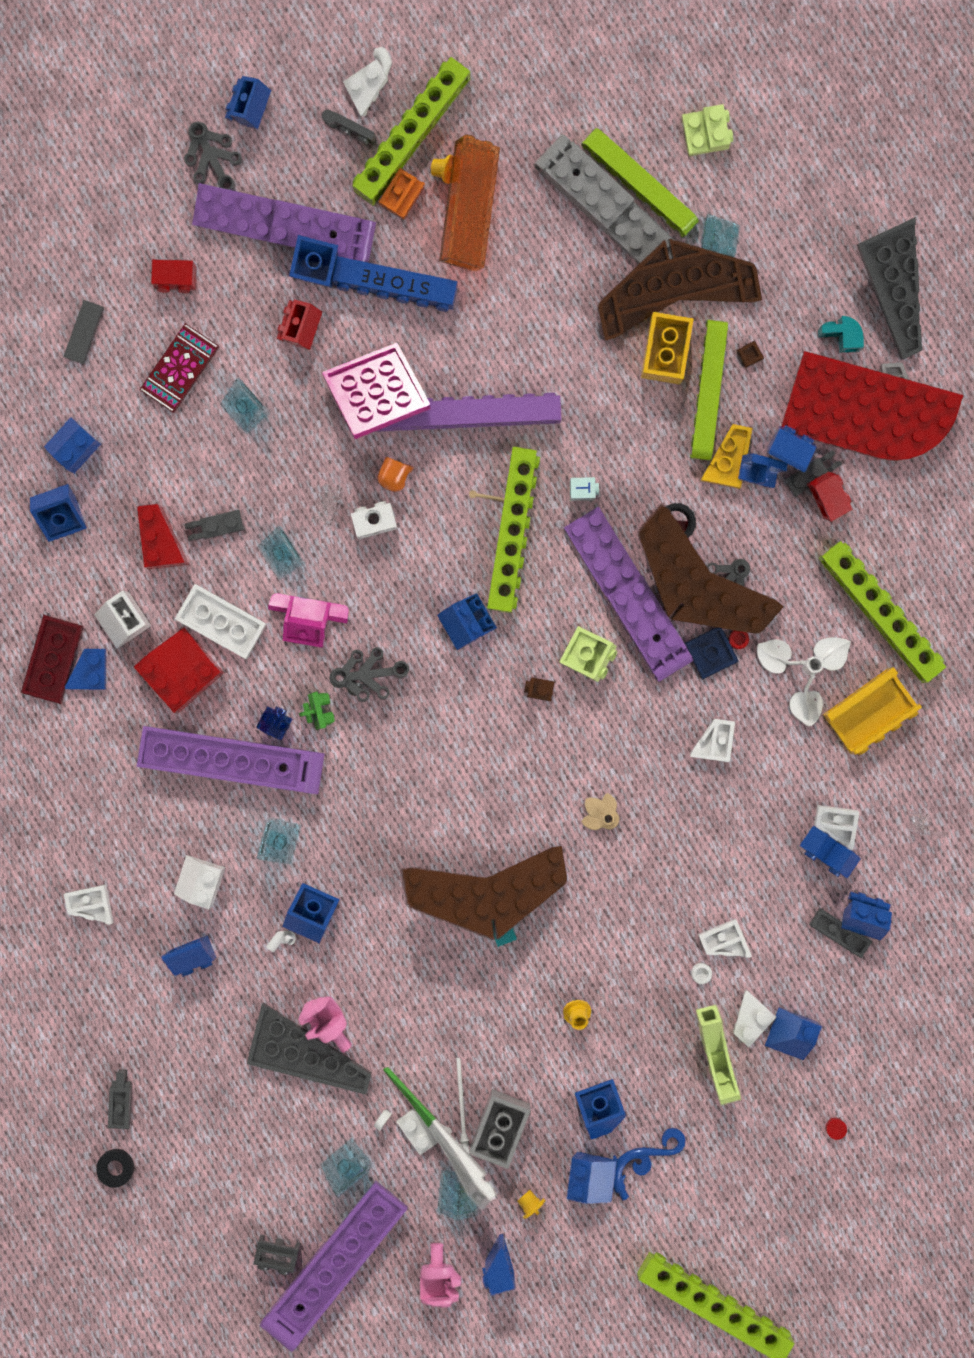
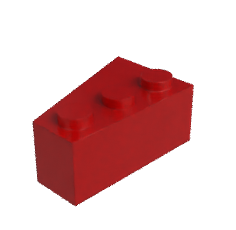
(158, 539)

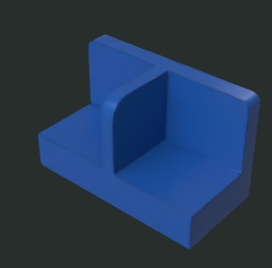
(760, 470)

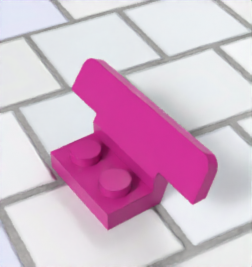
(306, 618)

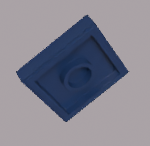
(711, 652)

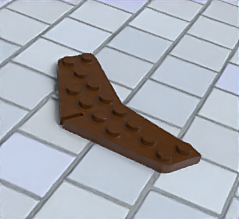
(661, 281)
(687, 580)
(475, 900)

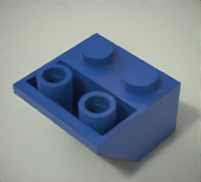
(466, 621)

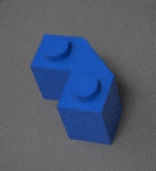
(830, 852)

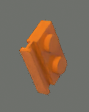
(401, 193)

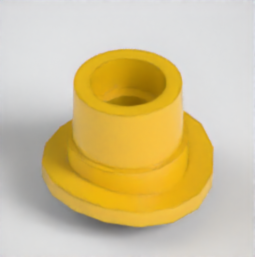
(442, 168)
(577, 1013)
(530, 1204)

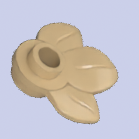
(598, 811)

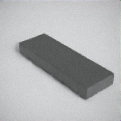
(83, 332)
(832, 929)

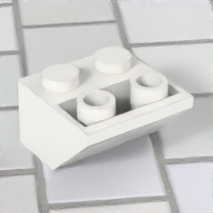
(122, 618)

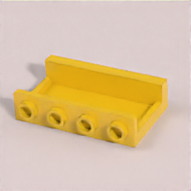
(872, 712)

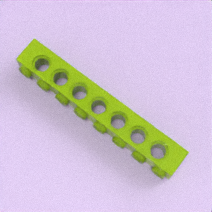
(448, 71)
(519, 458)
(897, 640)
(777, 1347)

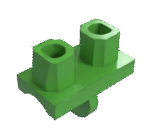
(316, 701)

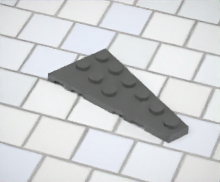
(895, 280)
(284, 1048)

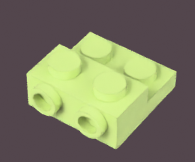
(707, 130)
(589, 654)

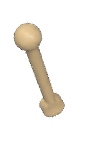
(473, 494)

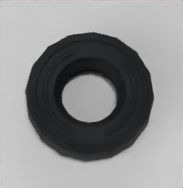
(109, 1179)

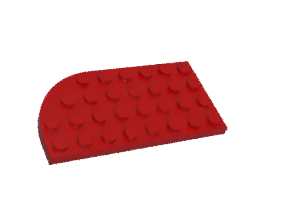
(868, 409)

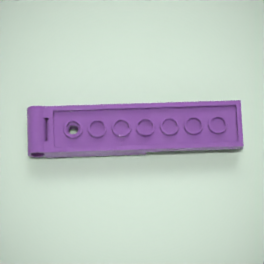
(281, 221)
(628, 594)
(230, 760)
(333, 1266)

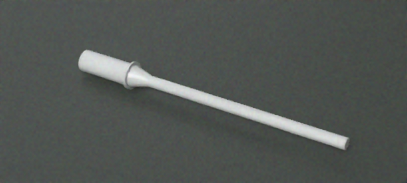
(464, 1139)

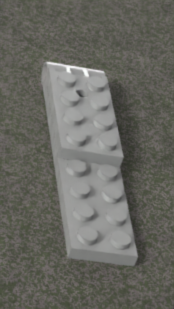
(601, 198)

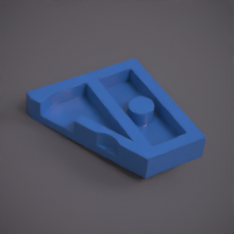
(89, 671)

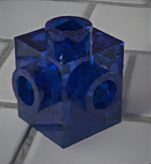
(274, 722)

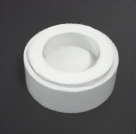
(701, 973)
(382, 1119)

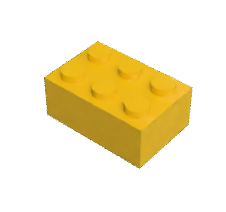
(667, 348)

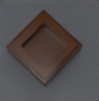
(750, 354)

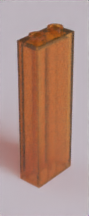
(469, 203)

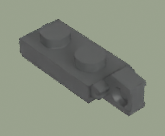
(120, 1102)

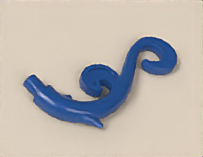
(643, 1154)

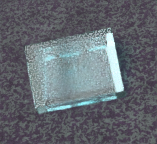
(244, 406)
(281, 553)
(278, 841)
(346, 1167)
(453, 1198)

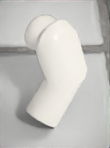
(382, 55)
(281, 937)

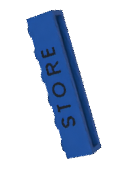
(395, 283)

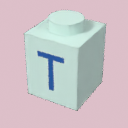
(583, 489)

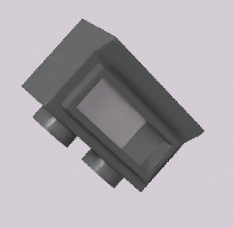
(276, 1256)

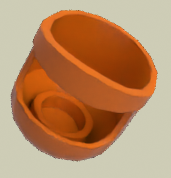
(393, 474)

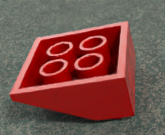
(179, 670)

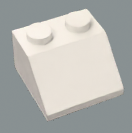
(199, 882)

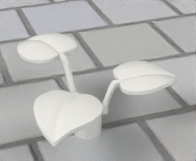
(829, 654)

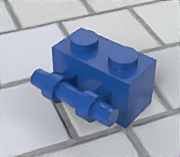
(248, 102)
(867, 916)

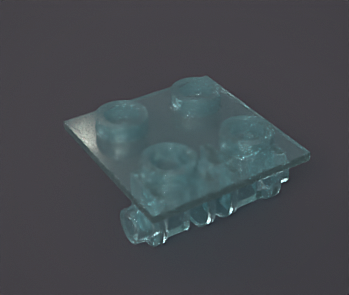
(720, 235)

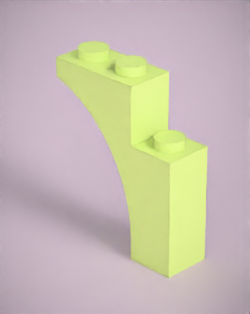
(717, 1054)

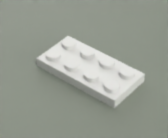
(220, 621)

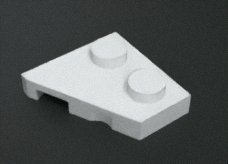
(365, 85)
(716, 741)
(838, 823)
(90, 903)
(725, 940)
(752, 1019)
(417, 1131)

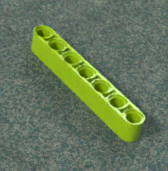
(640, 181)
(709, 391)

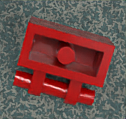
(299, 324)

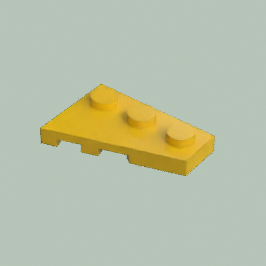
(727, 460)

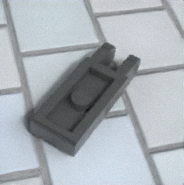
(349, 127)
(798, 481)
(216, 525)

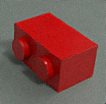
(173, 275)
(830, 496)

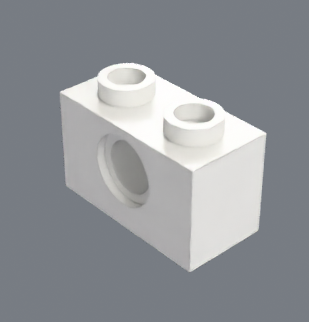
(365, 529)

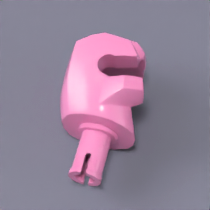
(325, 1021)
(438, 1280)

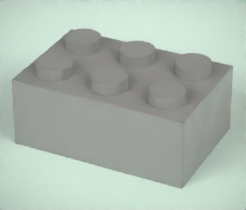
(499, 1129)

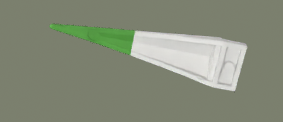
(466, 1168)

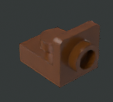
(539, 689)

